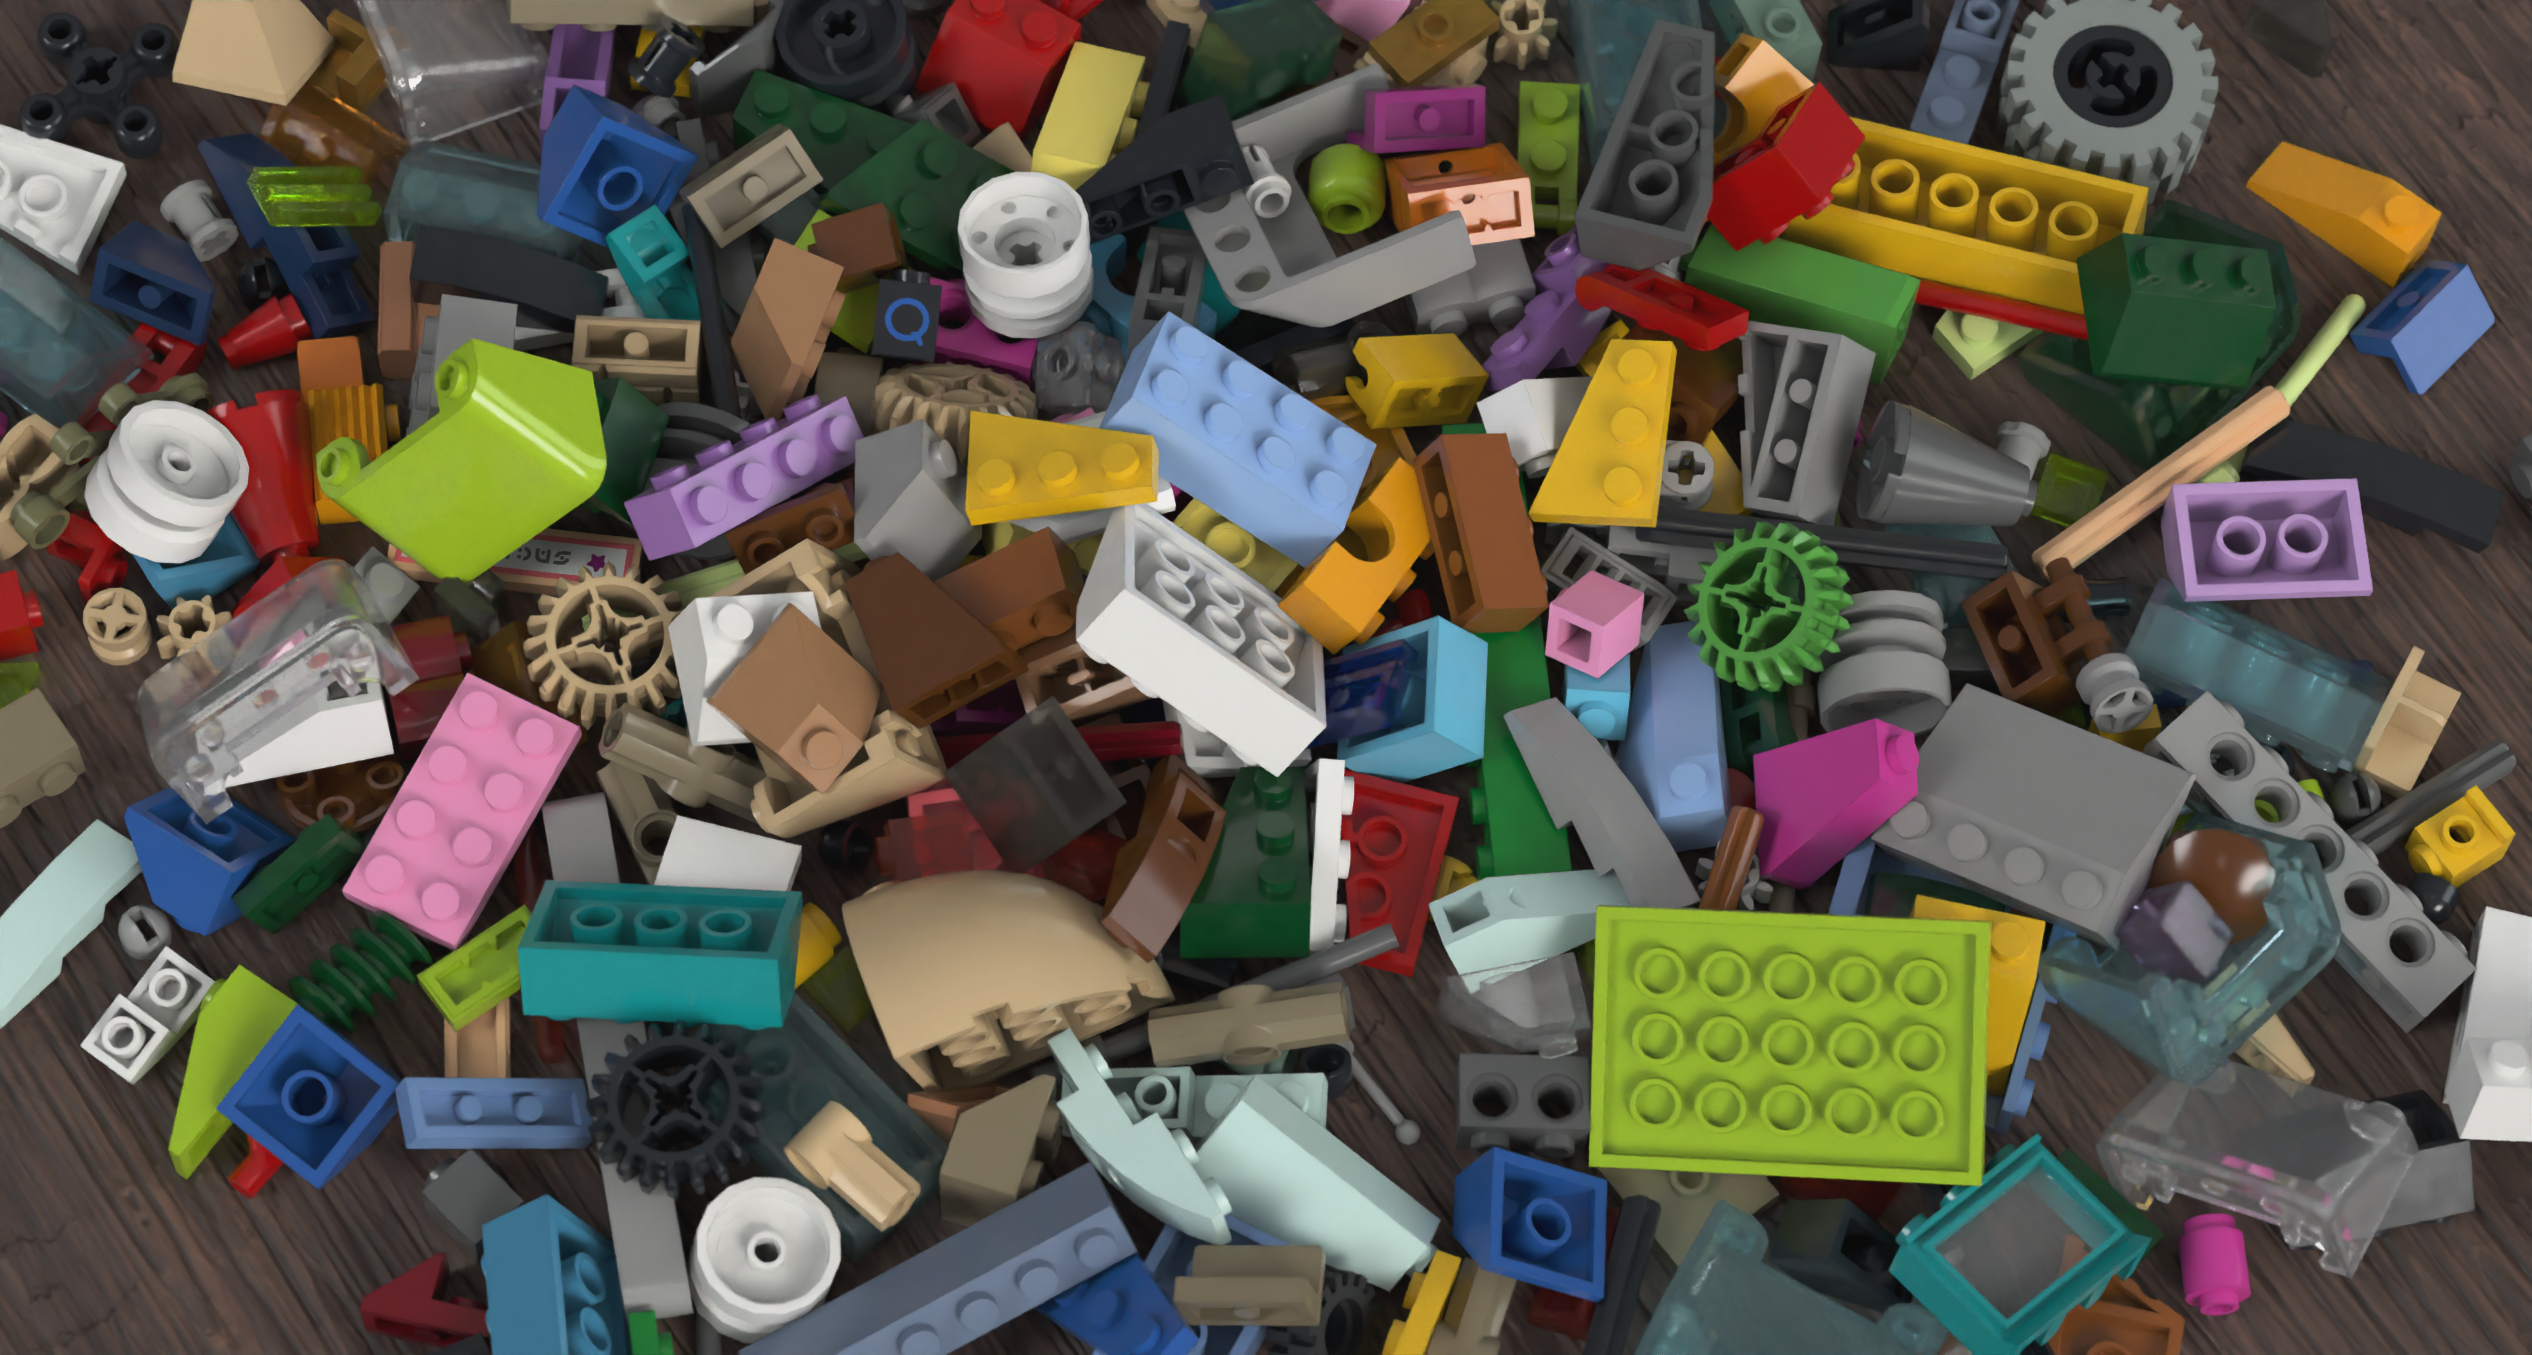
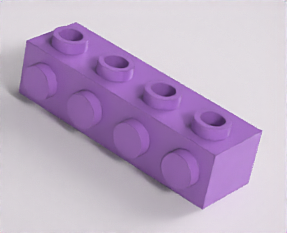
(745, 477)

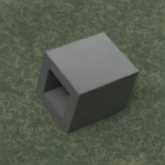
(464, 1197)

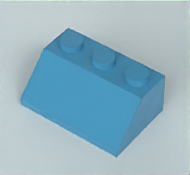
(552, 1285)

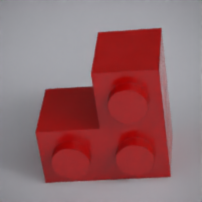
(1784, 169)

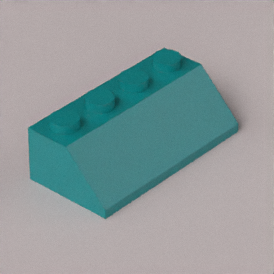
(661, 954)

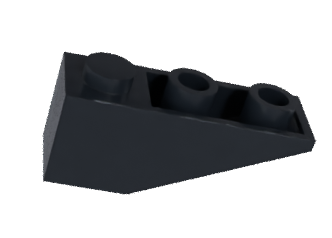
(1167, 169)

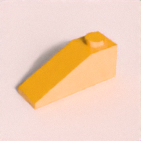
(2349, 208)

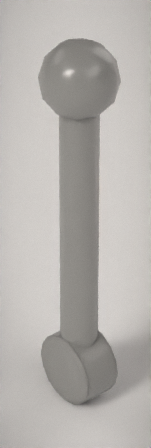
(1406, 1130)

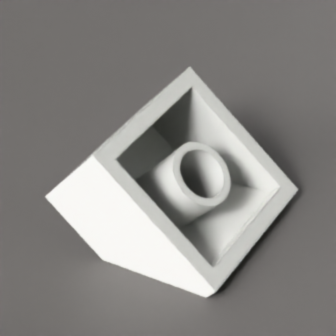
(709, 644)

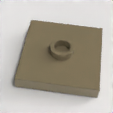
(1687, 1201)

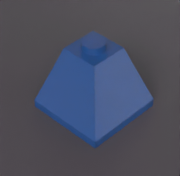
(606, 166)
(200, 865)
(312, 1098)
(1533, 1222)

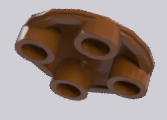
(351, 792)
(2225, 869)

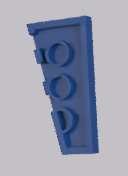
(1122, 1313)

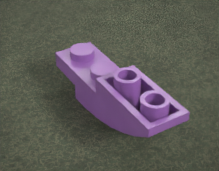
(1555, 324)

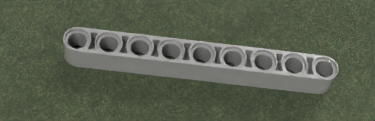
(641, 1224)

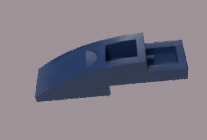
(309, 257)

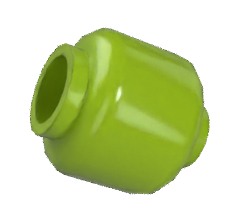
(1347, 188)

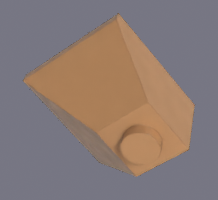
(800, 700)

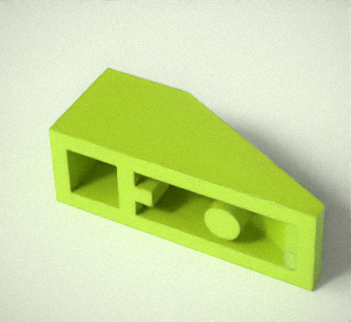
(229, 1034)

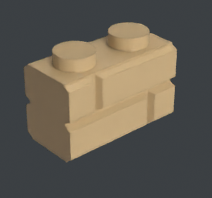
(650, 354)

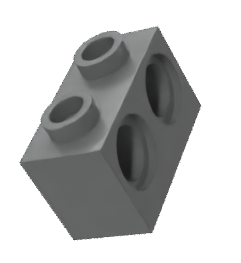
(1520, 1087)

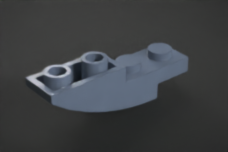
(1964, 69)

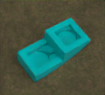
(655, 267)

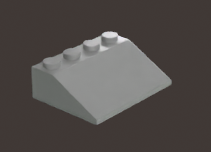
(2037, 814)

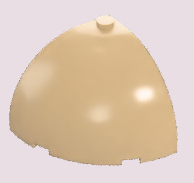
(989, 969)

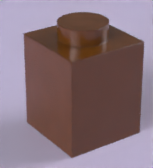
(862, 243)

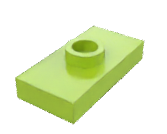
(477, 972)

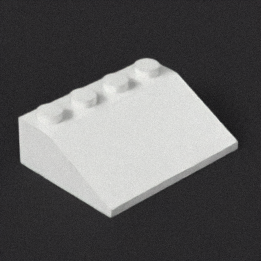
(1202, 638)

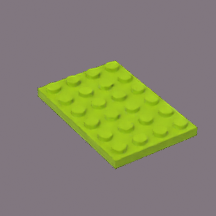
(1790, 1044)

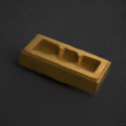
(1432, 39)

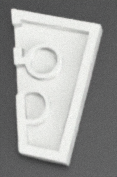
(1328, 852)

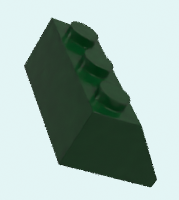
(2176, 310)

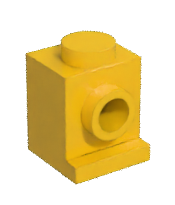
(2480, 833)

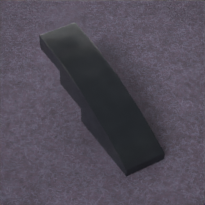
(2391, 483)

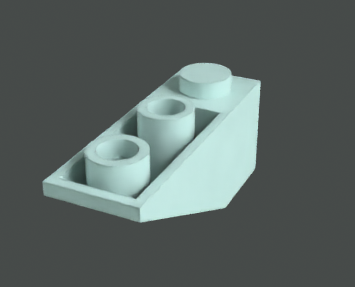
(1522, 917)

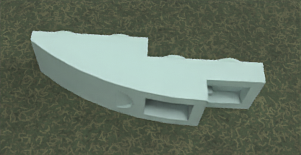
(1199, 1101)
(1135, 1153)

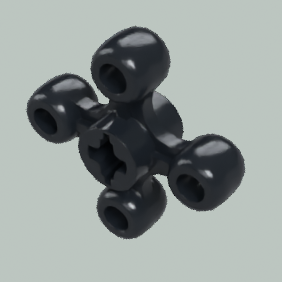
(100, 84)

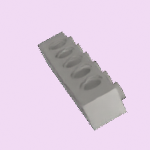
(2401, 988)

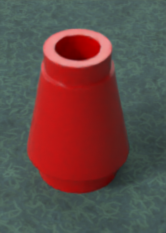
(266, 333)

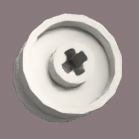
(166, 481)
(762, 1257)

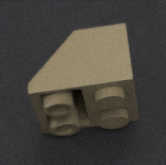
(1000, 1151)

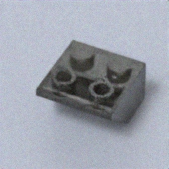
(1034, 787)

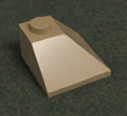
(251, 48)

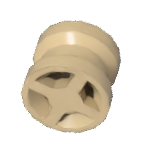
(106, 615)

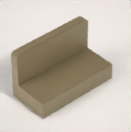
(751, 184)
(1253, 1285)

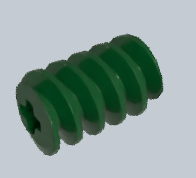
(360, 972)

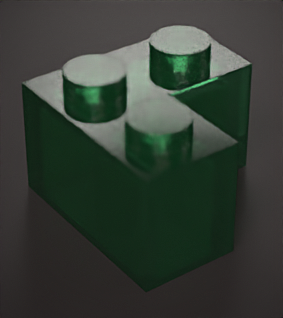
(1258, 52)

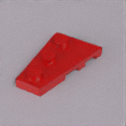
(1395, 862)

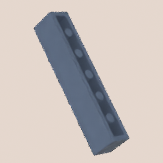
(970, 1278)

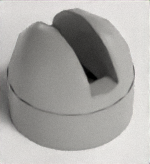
(132, 938)

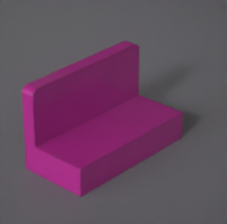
(1422, 119)

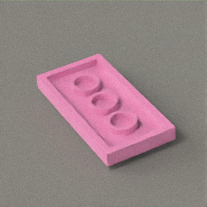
(462, 812)

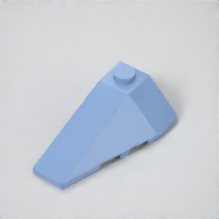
(1678, 741)

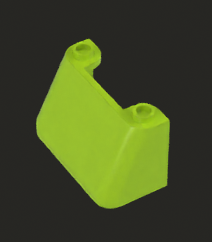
(487, 472)

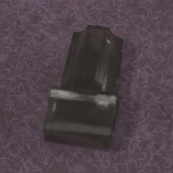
(1321, 366)

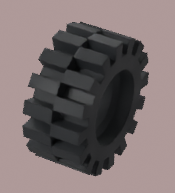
(1343, 1324)

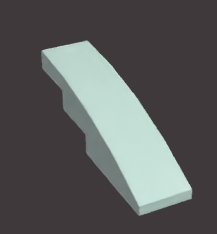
(60, 912)

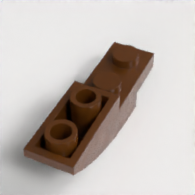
(1165, 859)

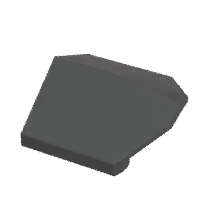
(722, 81)

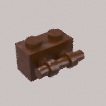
(2026, 640)

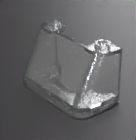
(453, 63)
(260, 669)
(2266, 1151)

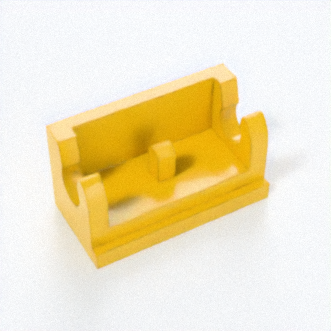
(1416, 380)

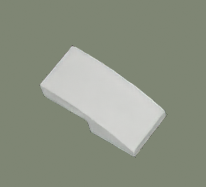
(151, 1019)

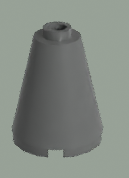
(1938, 475)

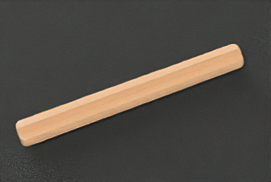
(2153, 487)

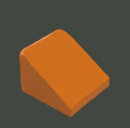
(329, 364)

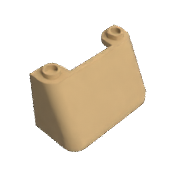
(895, 755)

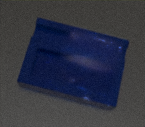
(1365, 690)

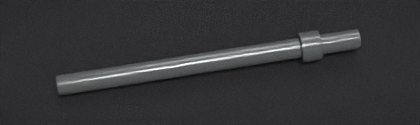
(1282, 978)

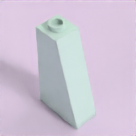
(1313, 1189)

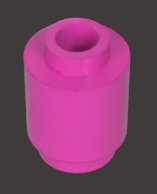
(2213, 1264)

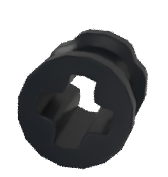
(666, 57)

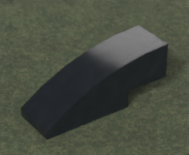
(487, 268)

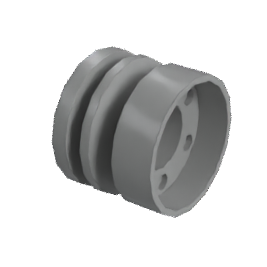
(1886, 664)

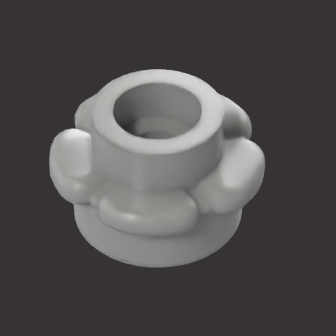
(660, 112)

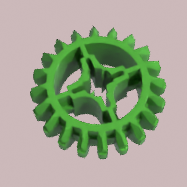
(1763, 571)

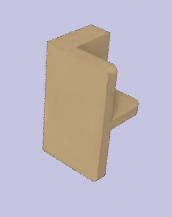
(2406, 728)

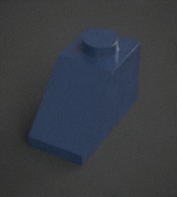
(154, 282)

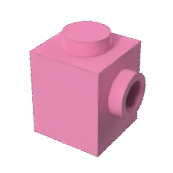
(1594, 623)

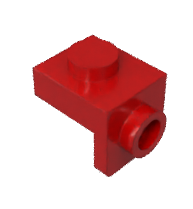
(90, 548)

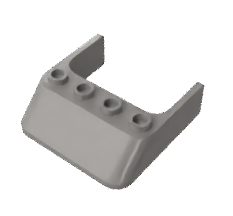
(1285, 261)

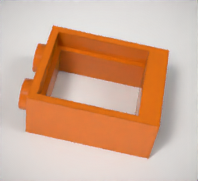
(1481, 184)

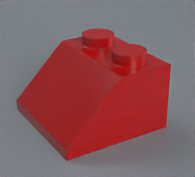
(1001, 59)

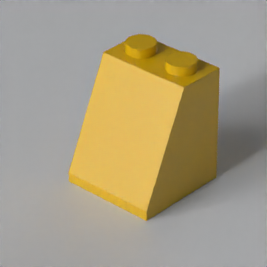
(2013, 973)

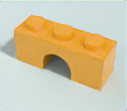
(1752, 84)
(1340, 594)

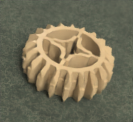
(945, 397)
(587, 657)

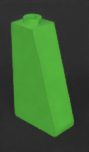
(1808, 290)

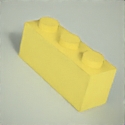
(1091, 113)

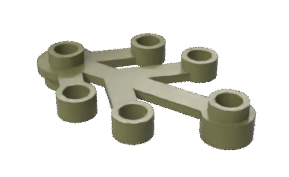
(43, 517)

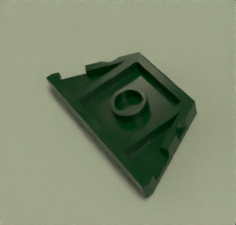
(924, 184)

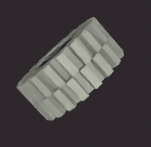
(2125, 53)

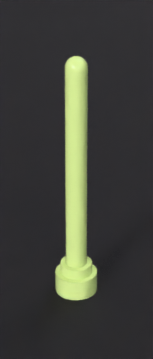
(2301, 373)

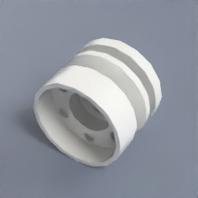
(1026, 254)

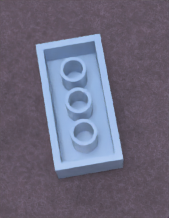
(1241, 439)

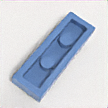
(494, 1113)

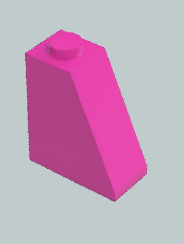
(1830, 796)

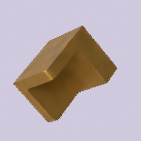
(353, 67)

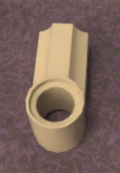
(839, 1153)

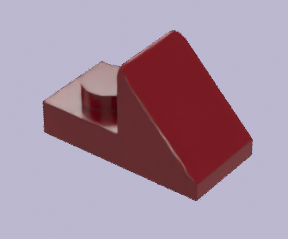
(414, 1309)

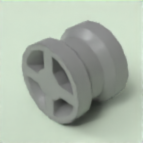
(2114, 693)

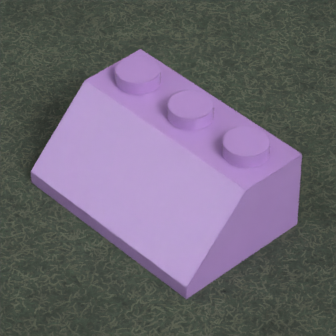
(2266, 540)

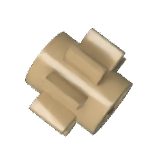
(1522, 32)
(188, 625)

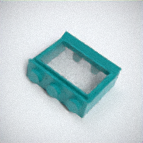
(2015, 1252)

